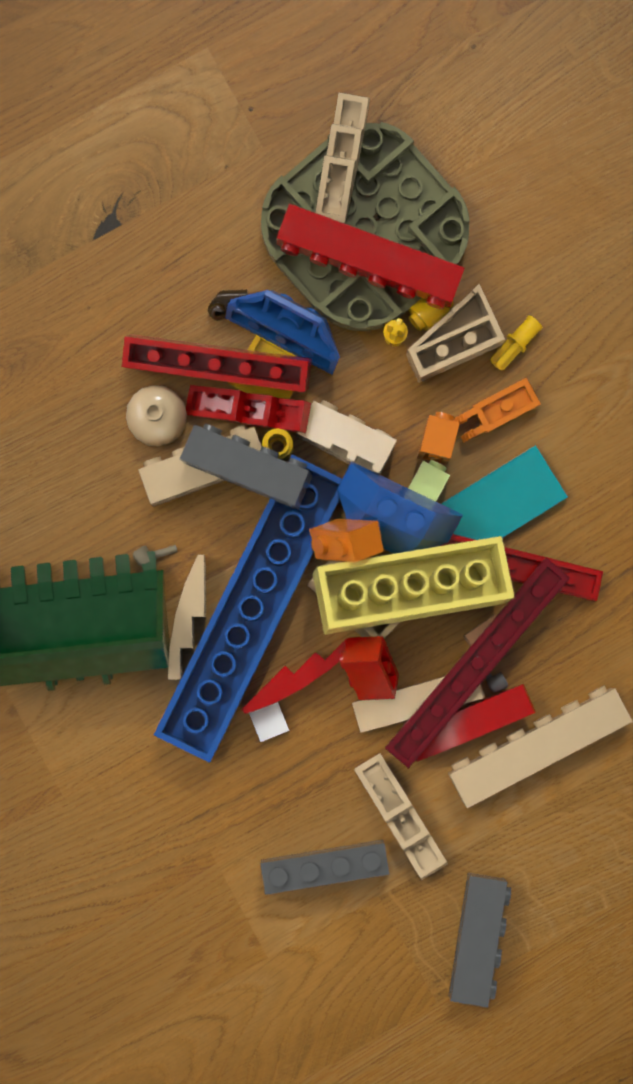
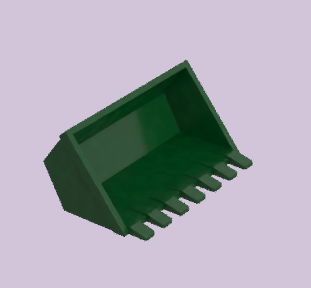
(83, 624)

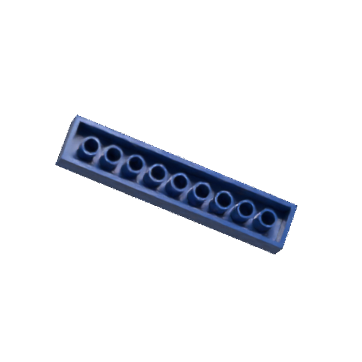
(246, 619)

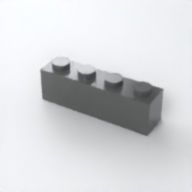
(246, 466)
(324, 867)
(478, 940)

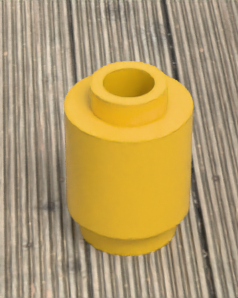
(425, 316)
(281, 436)

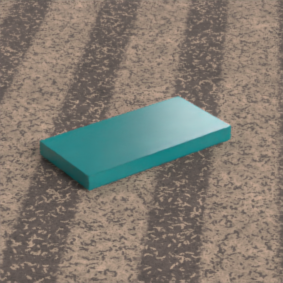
(507, 497)

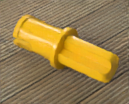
(395, 332)
(516, 343)

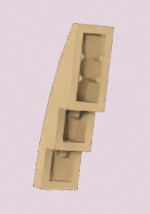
(342, 156)
(191, 606)
(384, 712)
(401, 816)

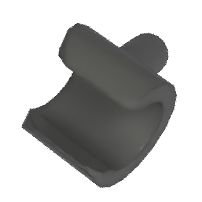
(497, 682)

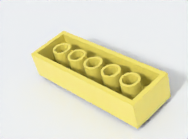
(413, 585)

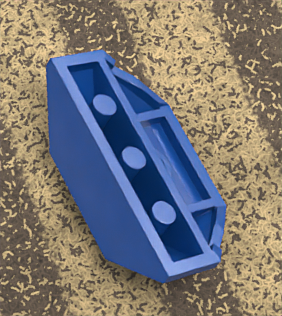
(287, 326)
(404, 516)

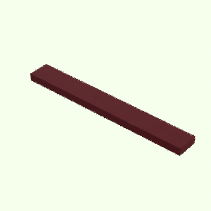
(477, 663)

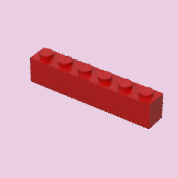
(369, 256)
(216, 363)

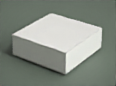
(269, 721)

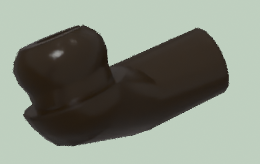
(218, 306)

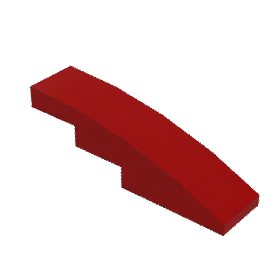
(248, 408)
(287, 682)
(481, 719)

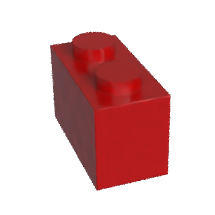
(370, 668)

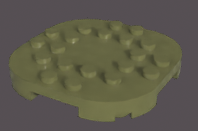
(414, 211)

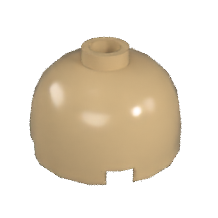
(156, 415)

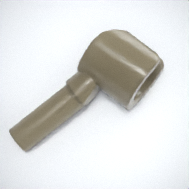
(141, 556)

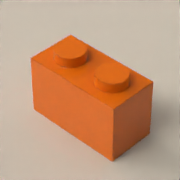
(438, 438)
(346, 540)

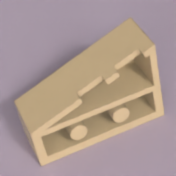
(457, 338)
(347, 437)

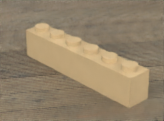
(540, 746)

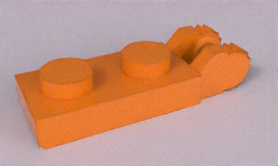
(500, 408)

